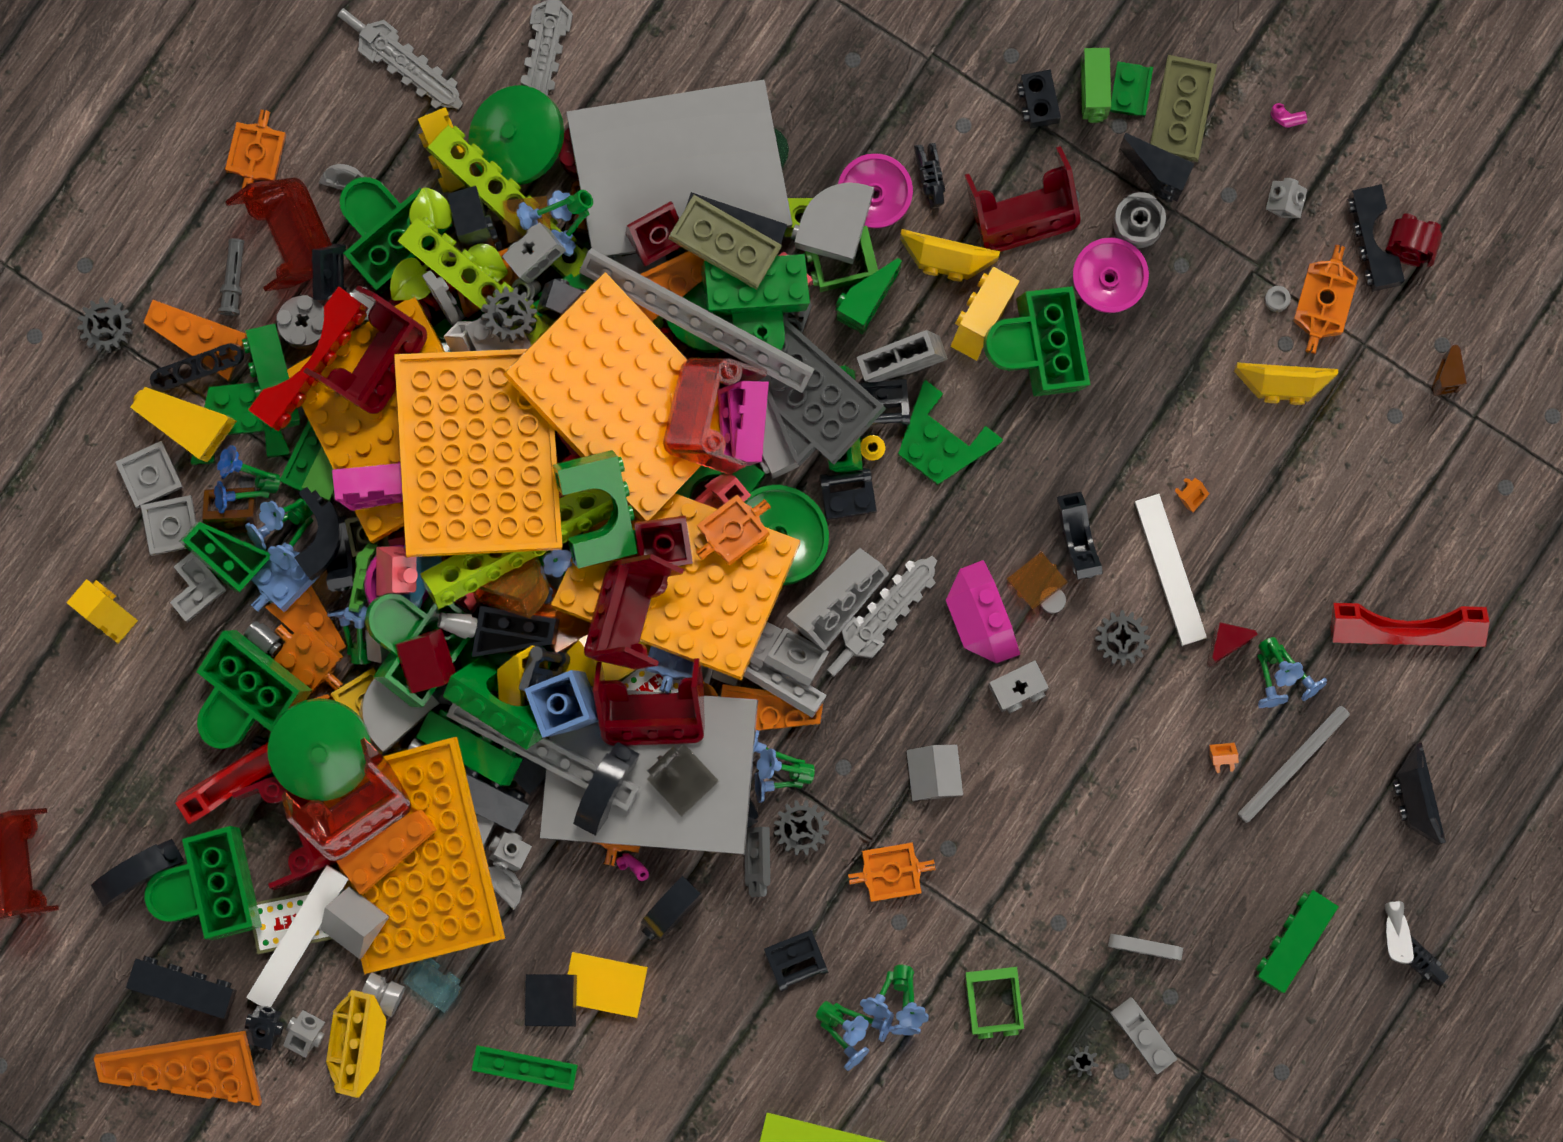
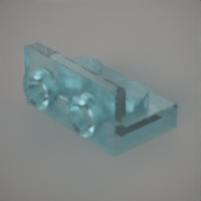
(433, 984)

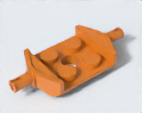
(1320, 318)

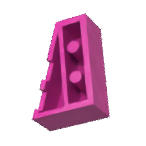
(743, 419)
(368, 486)

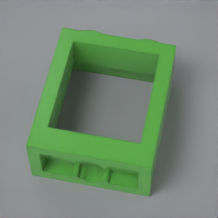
(1095, 84)
(869, 261)
(989, 975)

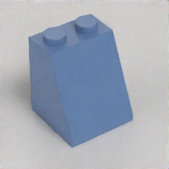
(563, 703)

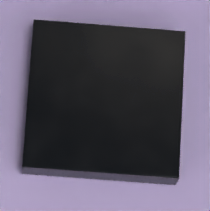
(550, 1000)

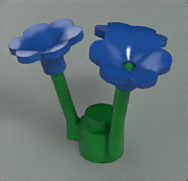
(229, 462)

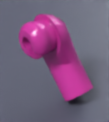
(1285, 118)
(636, 866)

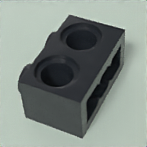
(1045, 98)

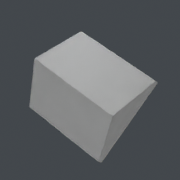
(934, 772)
(353, 921)

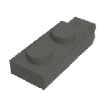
(757, 861)

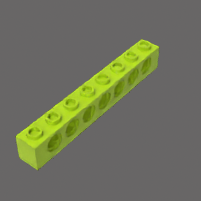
(441, 150)
(424, 227)
(490, 567)

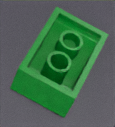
(864, 298)

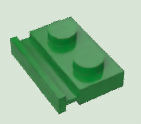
(1131, 89)

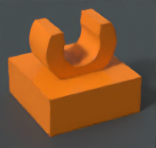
(1193, 494)
(1223, 754)

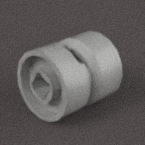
(387, 995)

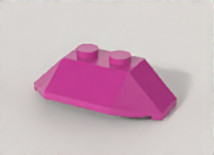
(981, 614)

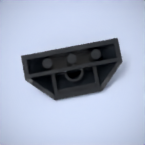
(1417, 796)

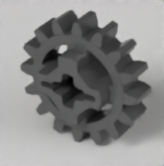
(499, 313)
(110, 316)
(1110, 638)
(808, 817)

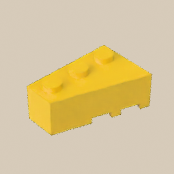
(431, 127)
(983, 312)
(99, 608)

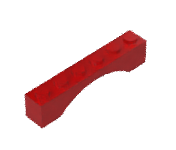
(340, 317)
(1459, 627)
(219, 787)

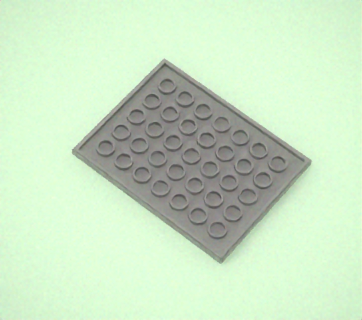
(673, 145)
(711, 825)

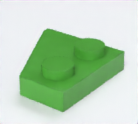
(363, 560)

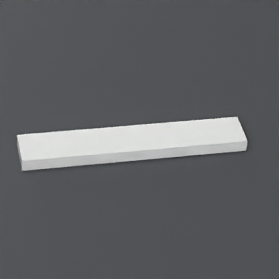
(1170, 570)
(297, 938)

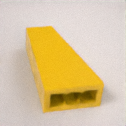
(186, 423)

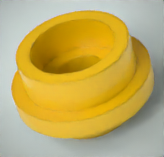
(872, 456)

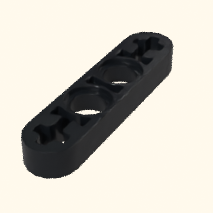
(196, 365)

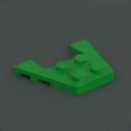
(234, 403)
(933, 447)

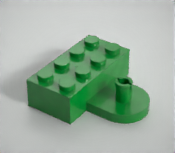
(380, 224)
(762, 309)
(1042, 340)
(396, 619)
(246, 689)
(210, 885)

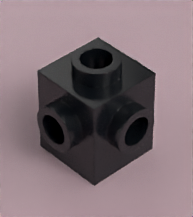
(264, 1027)

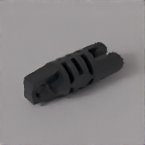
(930, 174)
(1426, 964)

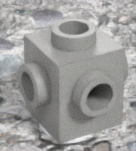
(1286, 198)
(516, 854)
(304, 1028)

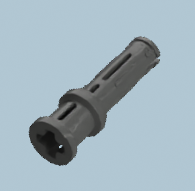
(231, 289)

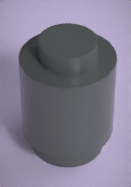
(264, 638)

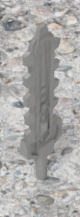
(550, 21)
(380, 42)
(865, 635)

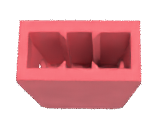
(395, 571)

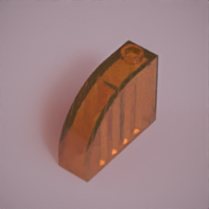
(517, 591)

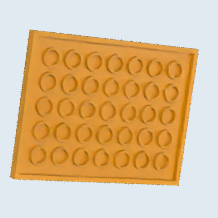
(608, 386)
(358, 437)
(473, 457)
(707, 610)
(443, 890)

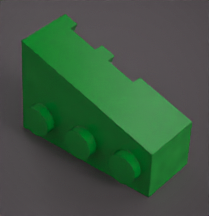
(224, 555)

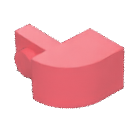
(722, 490)

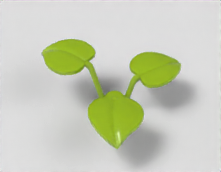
(407, 276)

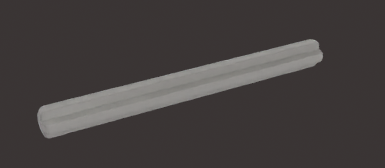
(1293, 764)

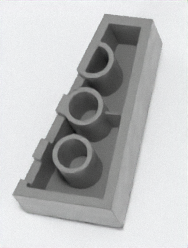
(838, 598)

